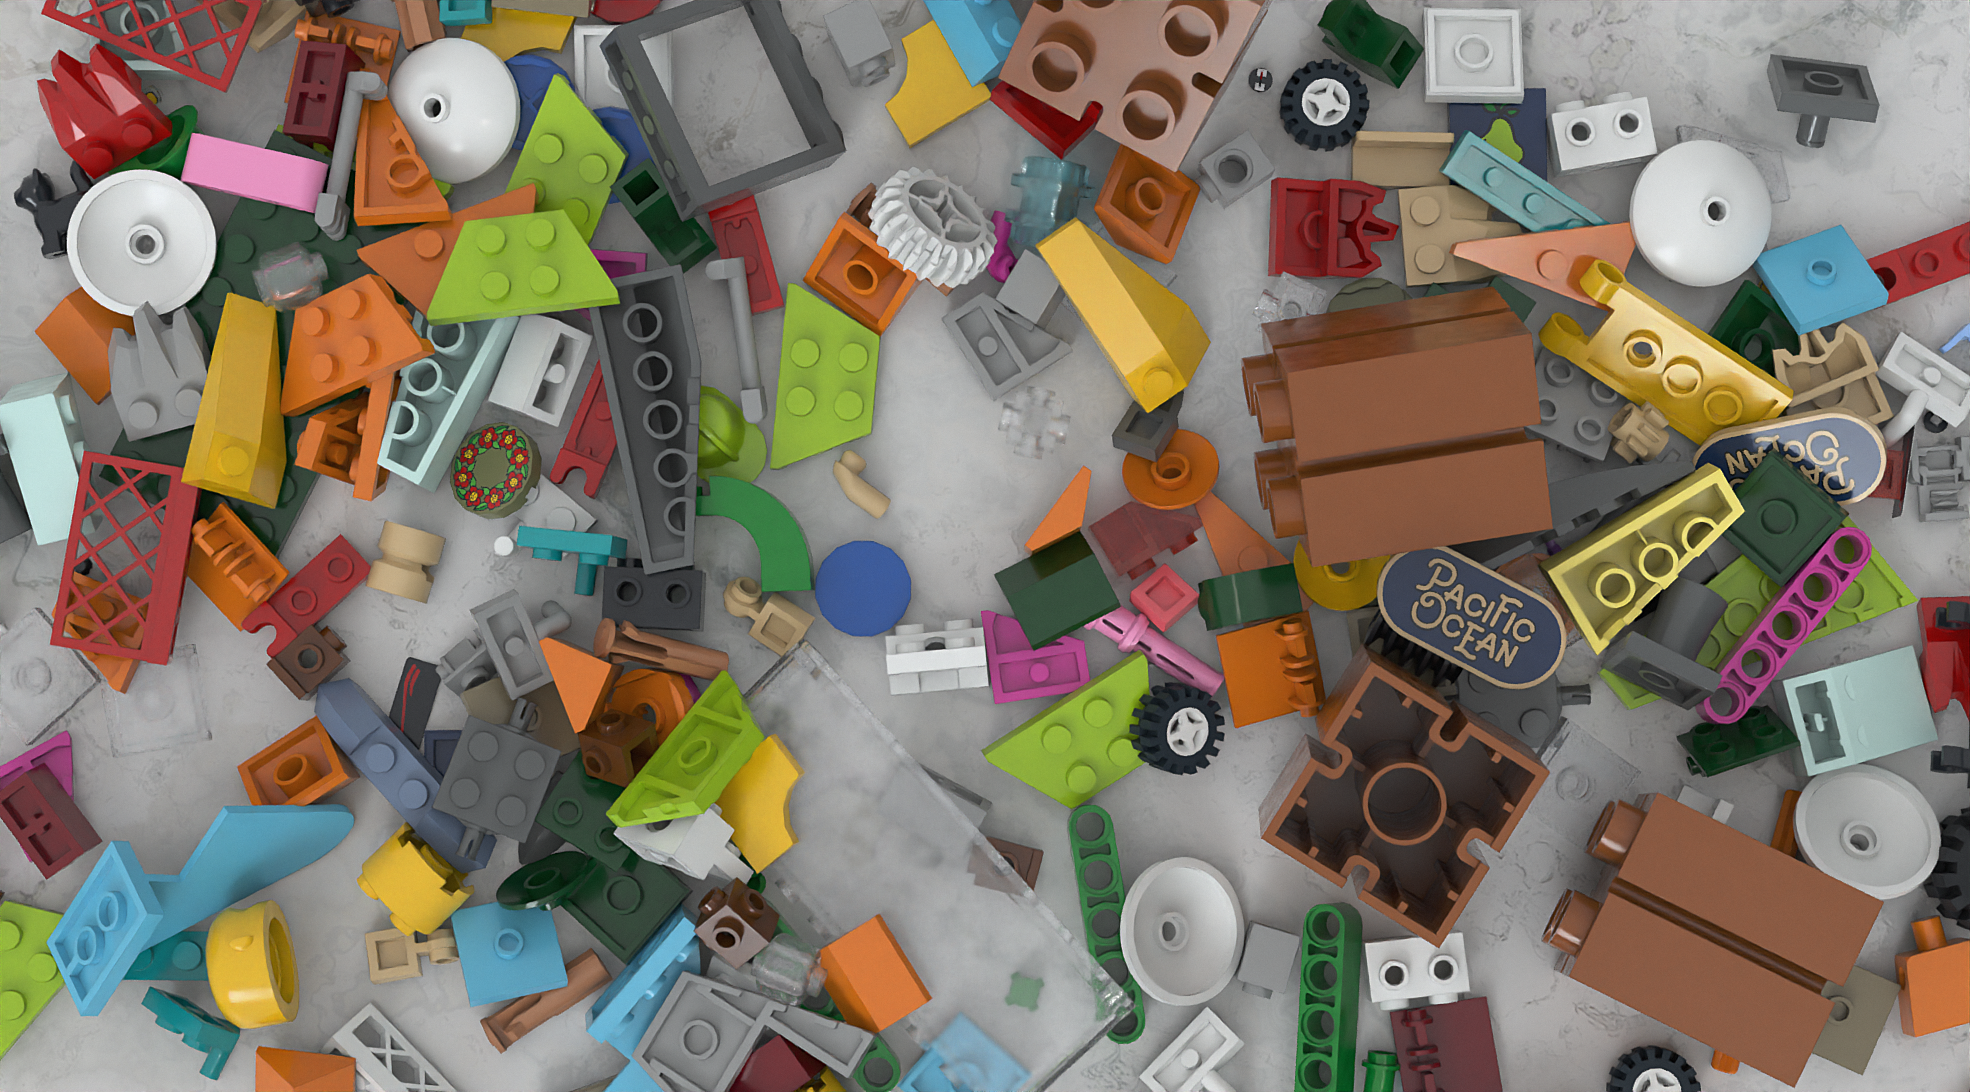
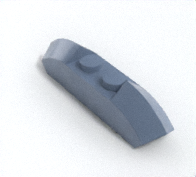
(394, 768)

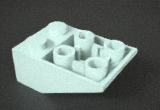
(1855, 711)

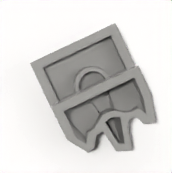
(158, 372)

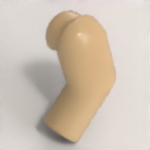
(856, 488)

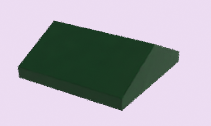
(1755, 327)
(1057, 590)

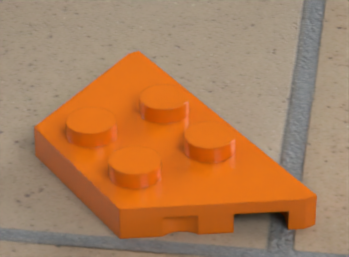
(417, 258)
(347, 343)

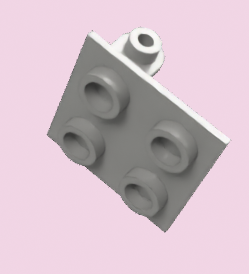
(1574, 408)

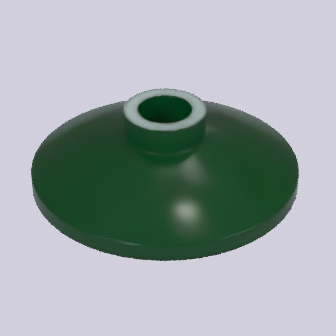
(543, 882)

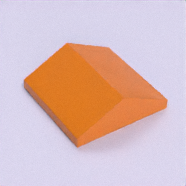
(1145, 205)
(80, 339)
(1064, 517)
(871, 977)

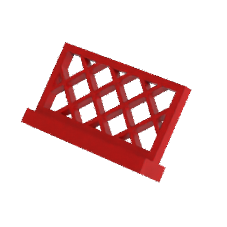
(194, 72)
(170, 568)

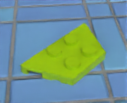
(570, 159)
(519, 269)
(822, 381)
(1081, 739)
(693, 760)
(26, 968)

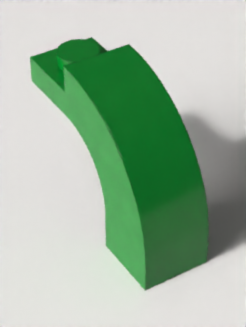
(777, 532)

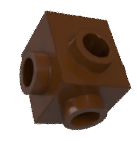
(617, 746)
(735, 922)

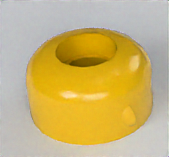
(253, 966)

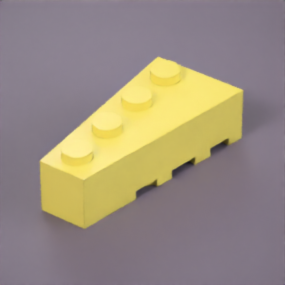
(1639, 553)

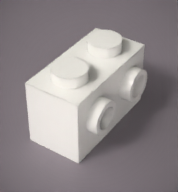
(1600, 135)
(540, 368)
(1414, 968)

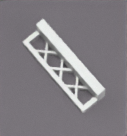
(377, 1075)

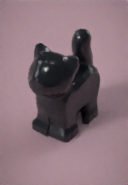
(52, 215)

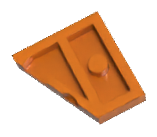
(332, 440)

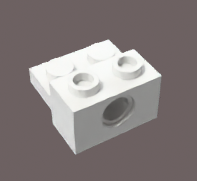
(922, 671)
(689, 844)

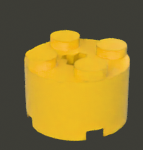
(413, 882)

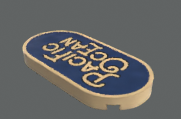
(1828, 445)
(1472, 616)

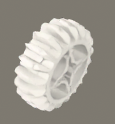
(932, 227)

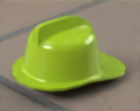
(726, 440)

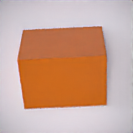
(860, 276)
(581, 680)
(298, 768)
(303, 1071)

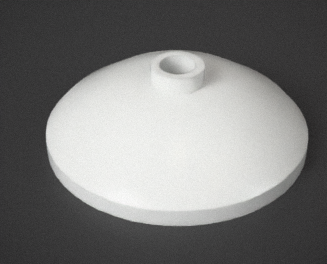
(476, 102)
(1673, 219)
(107, 233)
(1877, 813)
(1200, 931)

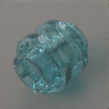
(1048, 197)

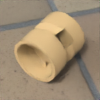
(405, 562)

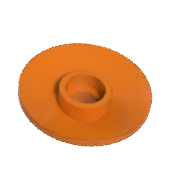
(1185, 457)

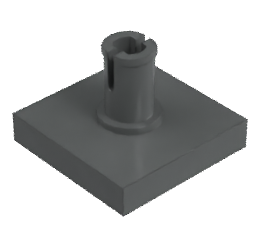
(1819, 92)

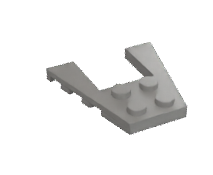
(713, 1027)

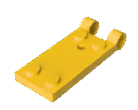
(1685, 375)

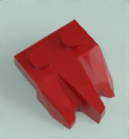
(100, 110)
(1047, 124)
(1325, 228)
(1944, 657)

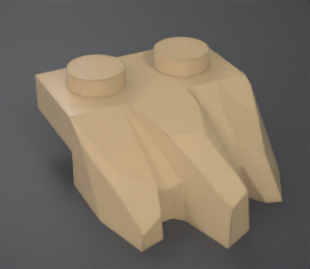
(1434, 221)
(1832, 375)

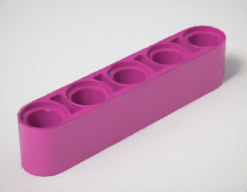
(1804, 616)

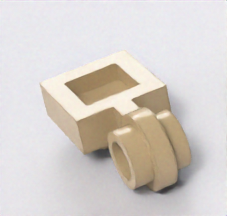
(777, 622)
(397, 956)

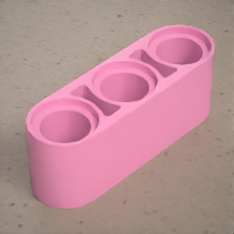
(254, 172)

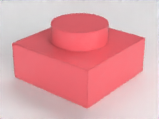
(1164, 597)

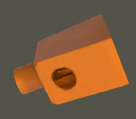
(1933, 980)

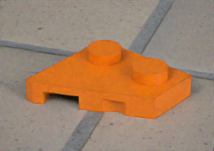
(128, 632)

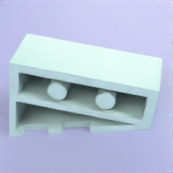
(47, 454)

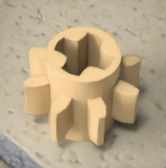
(1638, 432)

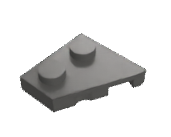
(1002, 344)

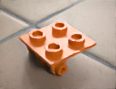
(371, 42)
(233, 565)
(1272, 669)

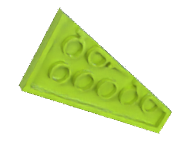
(1749, 590)

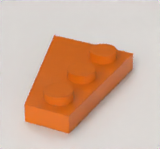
(368, 475)

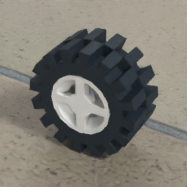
(1331, 89)
(1191, 739)
(1658, 1066)

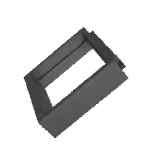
(663, 132)

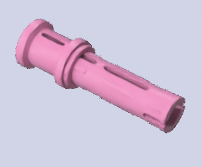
(1133, 634)

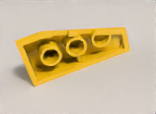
(1131, 316)
(239, 422)

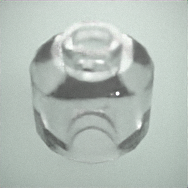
(289, 277)
(789, 970)

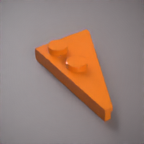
(390, 174)
(1237, 544)

